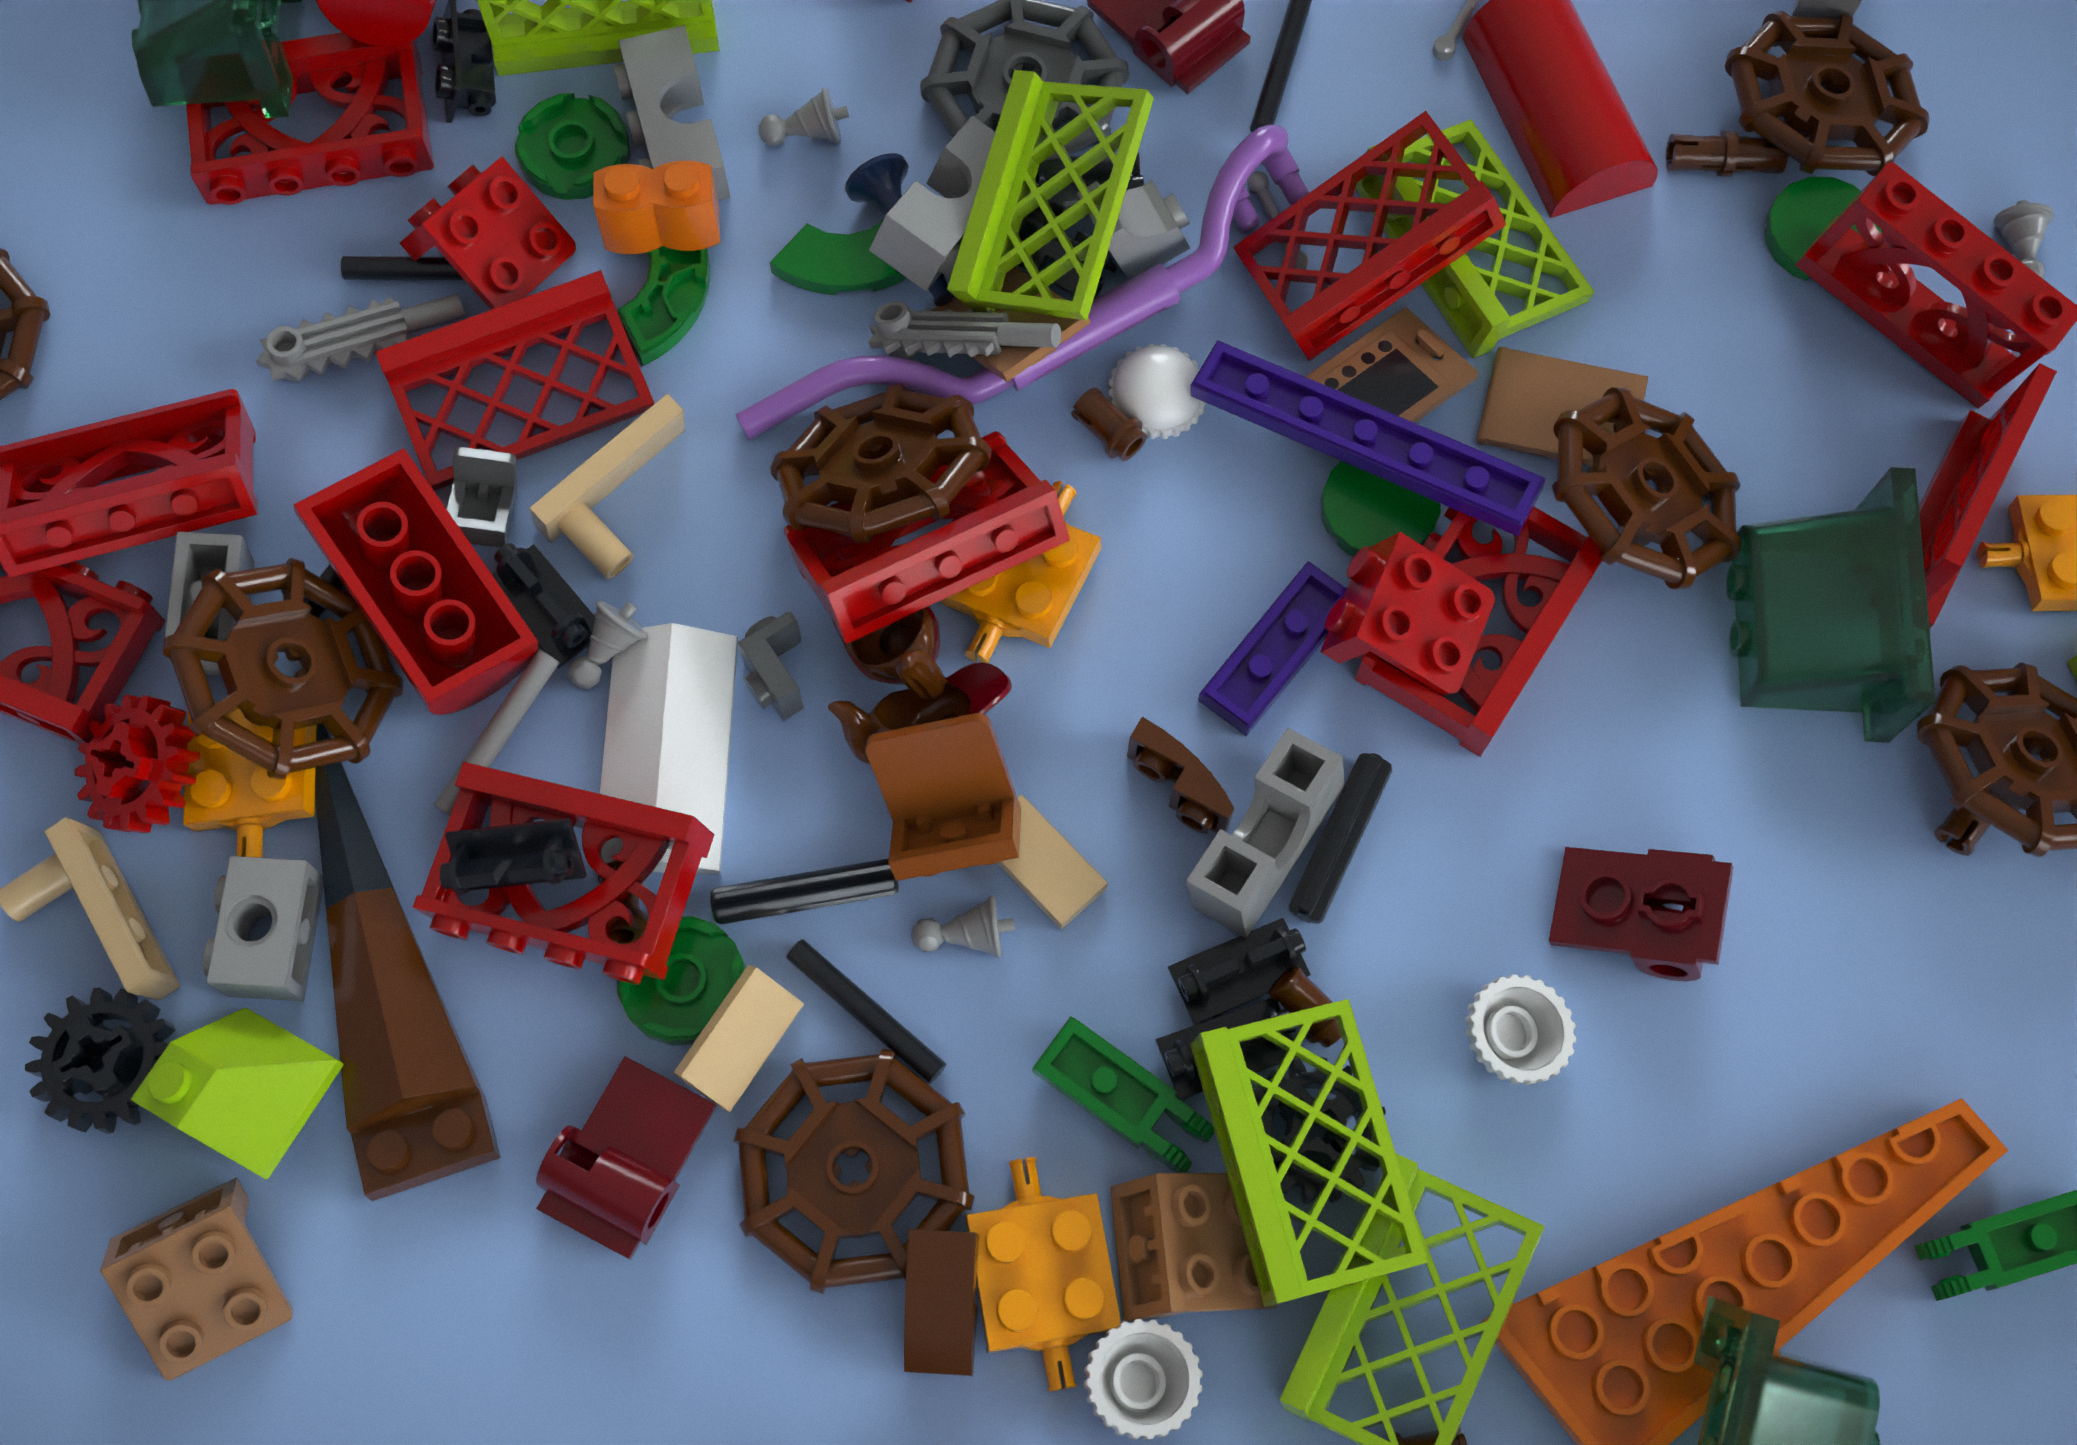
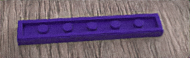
(1368, 437)

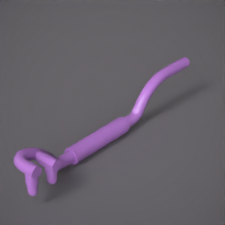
(1109, 314)

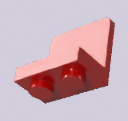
(492, 234)
(1410, 613)

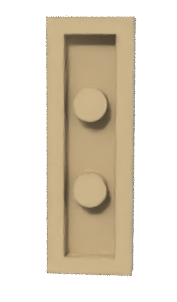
(570, 502)
(88, 866)

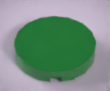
(567, 142)
(1801, 215)
(1369, 509)
(698, 978)

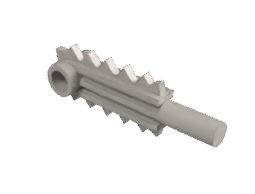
(968, 332)
(334, 340)

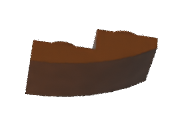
(1196, 792)
(940, 1302)

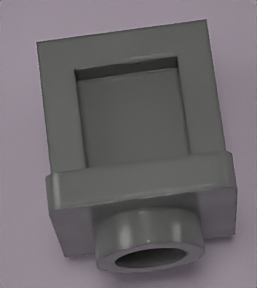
(483, 494)
(768, 677)

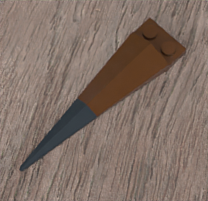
(404, 1071)

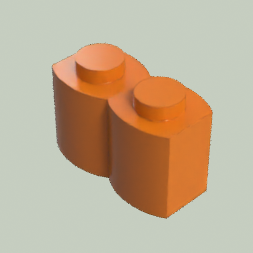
(656, 207)

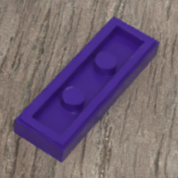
(1273, 650)

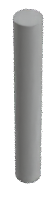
(503, 722)

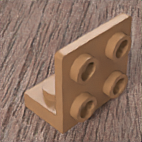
(1181, 1247)
(195, 1281)

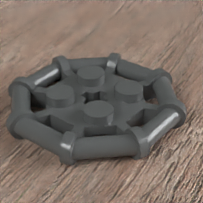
(1020, 48)

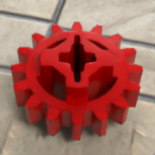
(136, 764)

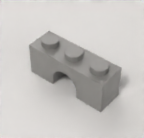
(664, 81)
(926, 230)
(1289, 804)

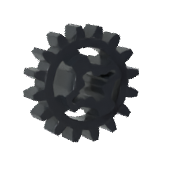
(75, 1053)
(1325, 1151)

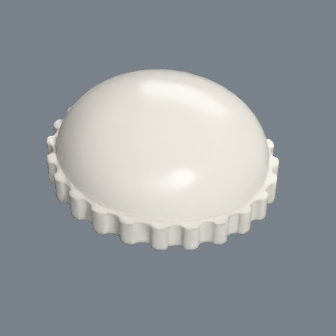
(1156, 390)
(1520, 1029)
(1143, 1379)

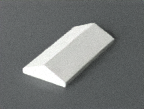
(672, 729)

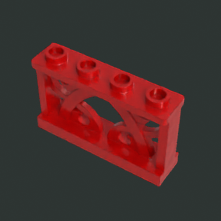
(340, 155)
(1951, 341)
(59, 514)
(997, 524)
(1497, 690)
(51, 697)
(645, 839)

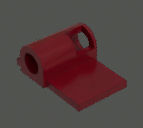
(1178, 37)
(1616, 906)
(625, 1160)

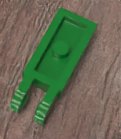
(1118, 1092)
(2010, 1246)

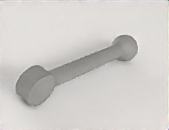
(1445, 45)
(1258, 184)

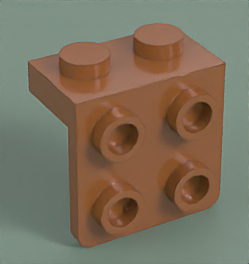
(946, 796)

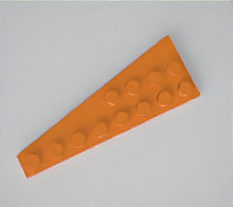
(1622, 1338)

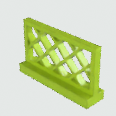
(587, 31)
(1011, 193)
(1466, 291)
(1251, 1166)
(1351, 1307)

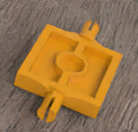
(2041, 550)
(1031, 596)
(240, 794)
(1043, 1273)

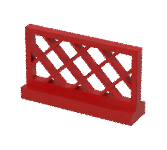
(1399, 264)
(501, 333)
(1970, 481)

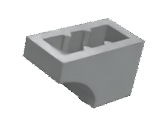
(1146, 229)

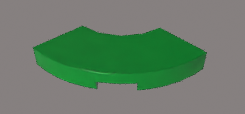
(833, 262)
(667, 301)

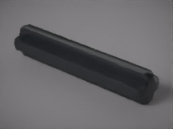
(1340, 838)
(802, 891)

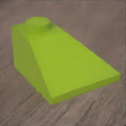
(239, 1087)

